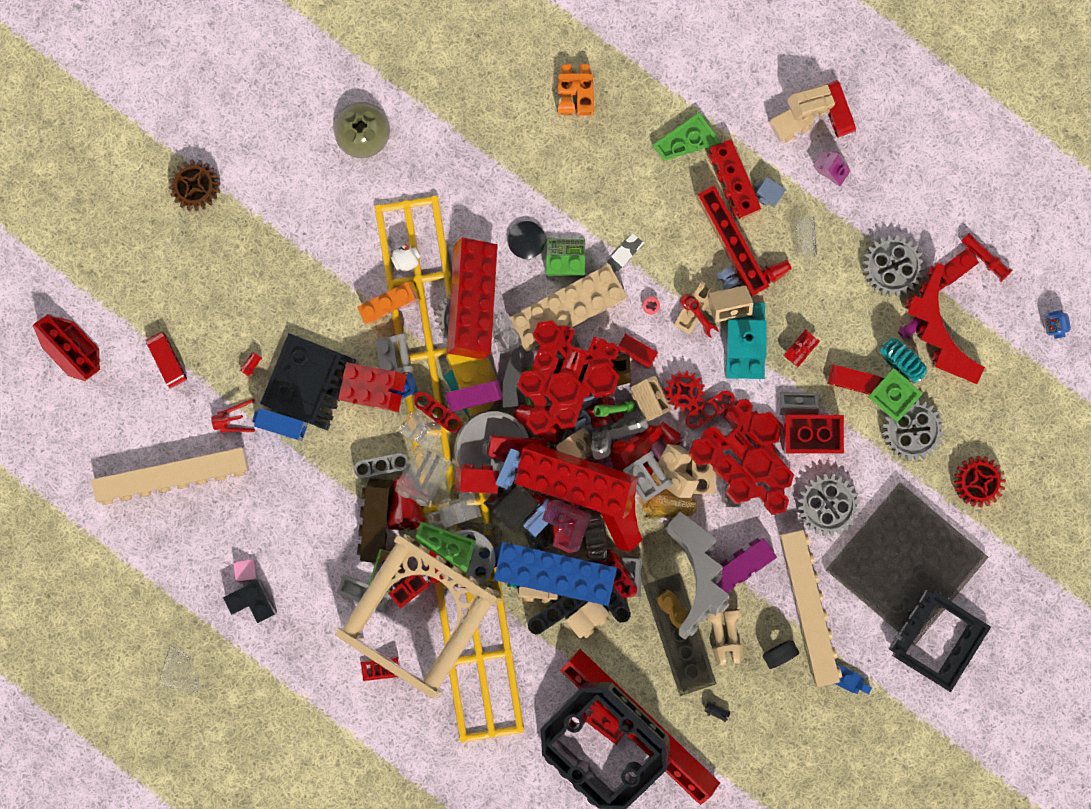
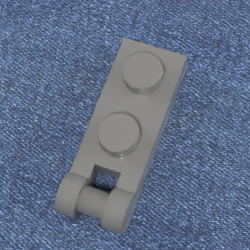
(355, 590)

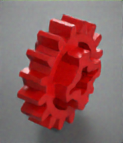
(678, 384)

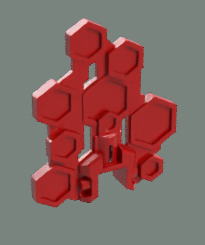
(564, 387)
(756, 463)

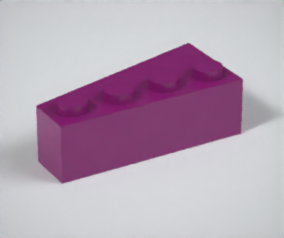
(745, 563)

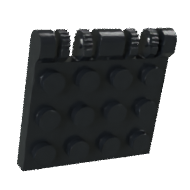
(304, 380)

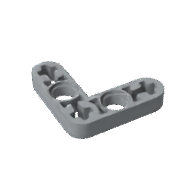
(603, 435)

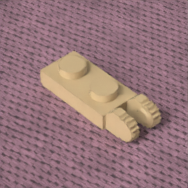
(687, 319)

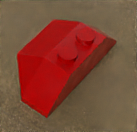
(68, 346)

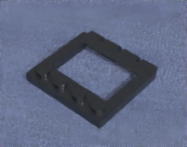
(960, 654)

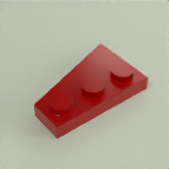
(500, 445)

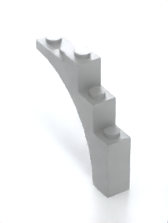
(699, 547)

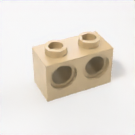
(577, 444)
(707, 475)

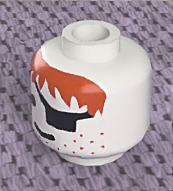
(405, 258)

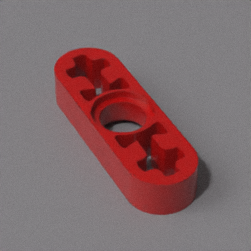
(708, 417)
(613, 558)

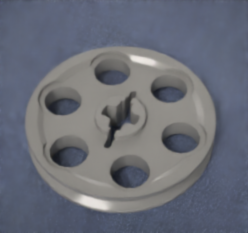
(476, 560)

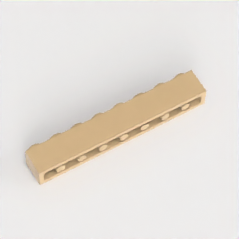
(170, 475)
(809, 608)

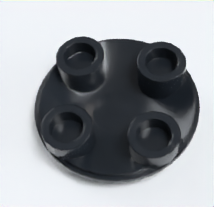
(526, 240)

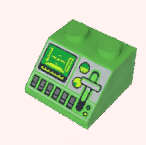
(565, 258)

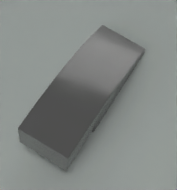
(511, 380)

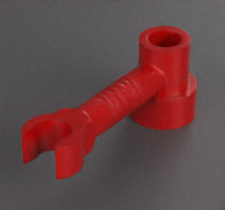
(689, 302)

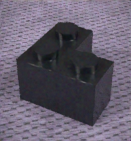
(252, 596)

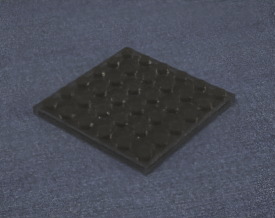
(901, 555)

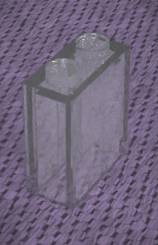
(423, 476)

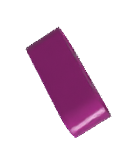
(474, 396)

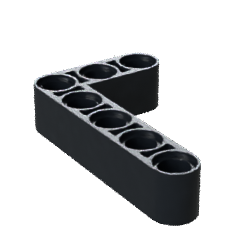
(563, 612)

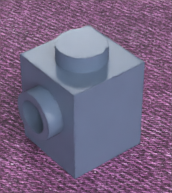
(769, 192)

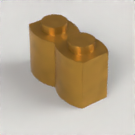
(670, 604)

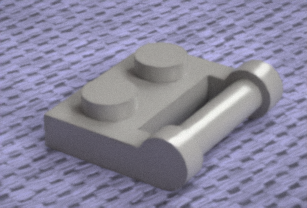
(389, 355)
(646, 486)

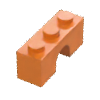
(388, 302)

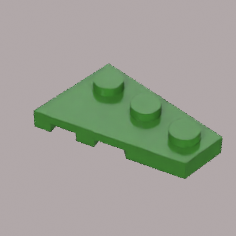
(687, 138)
(448, 545)

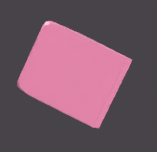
(658, 449)
(245, 570)

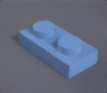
(506, 475)

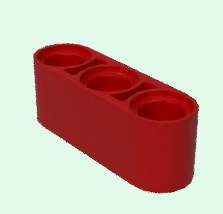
(840, 113)
(165, 360)
(853, 379)
(429, 408)

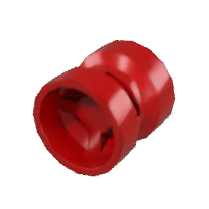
(596, 422)

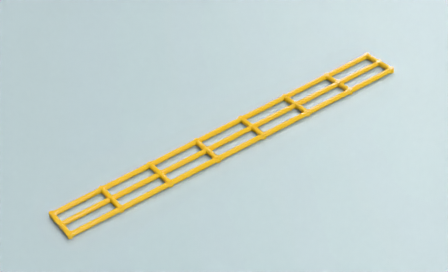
(430, 353)

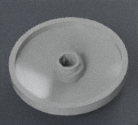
(474, 437)

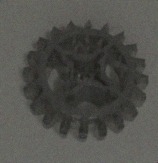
(594, 537)

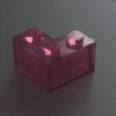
(571, 524)

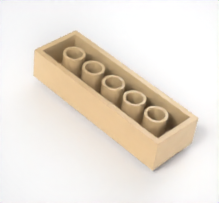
(571, 305)

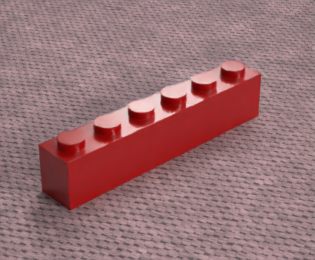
(732, 241)

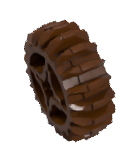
(180, 176)

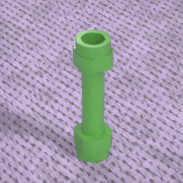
(603, 410)

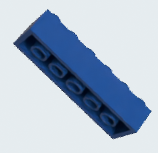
(555, 573)

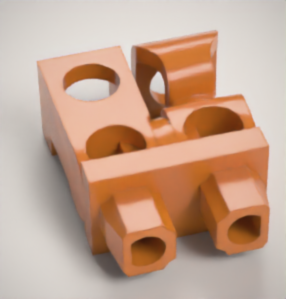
(576, 85)

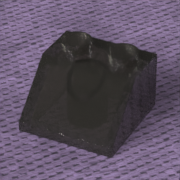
(512, 505)

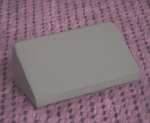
(798, 403)

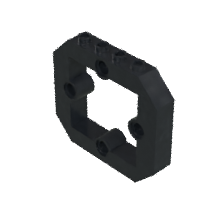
(588, 783)

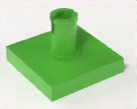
(895, 395)

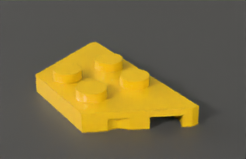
(470, 373)

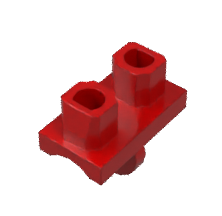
(801, 348)

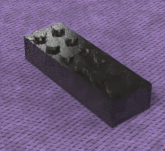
(685, 656)

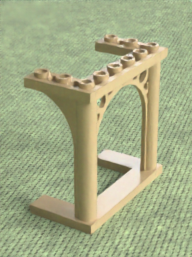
(482, 601)

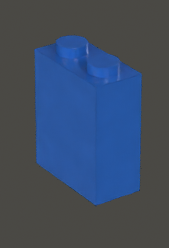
(279, 424)

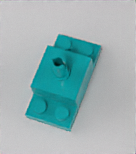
(747, 345)

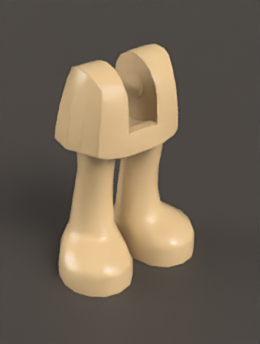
(721, 647)

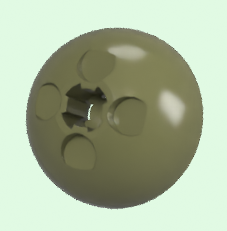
(361, 140)

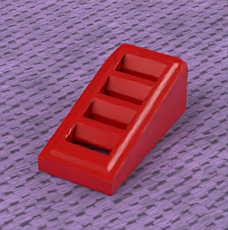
(375, 677)

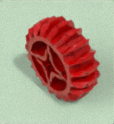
(995, 475)

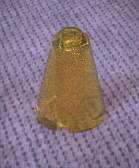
(668, 505)

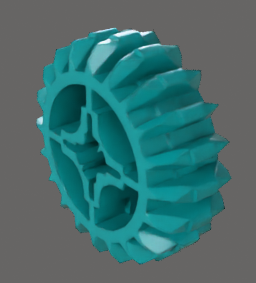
(903, 360)

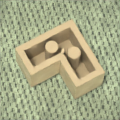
(674, 464)

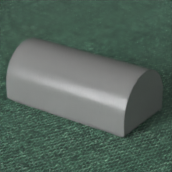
(634, 567)

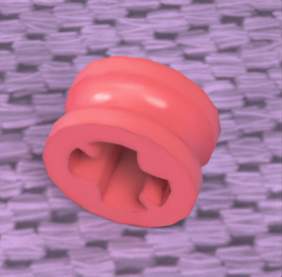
(653, 300)

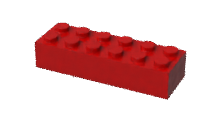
(472, 298)
(576, 480)

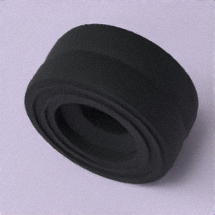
(780, 654)

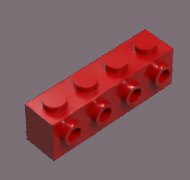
(734, 179)

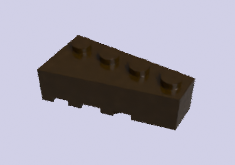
(374, 519)

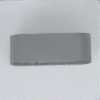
(372, 465)

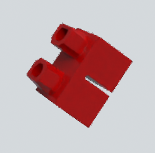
(408, 590)

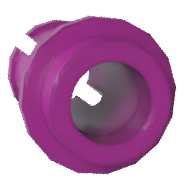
(909, 329)

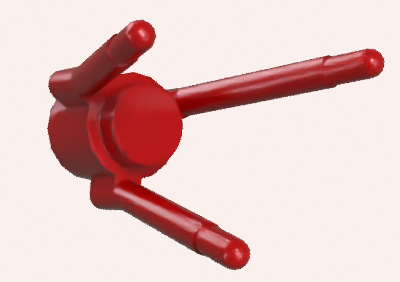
(221, 420)

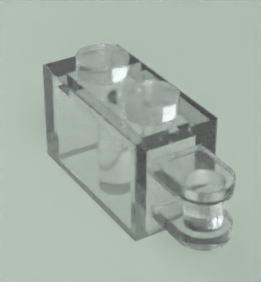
(455, 511)

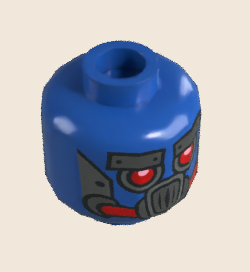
(1057, 324)

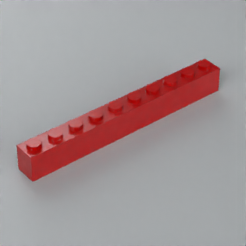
(683, 766)

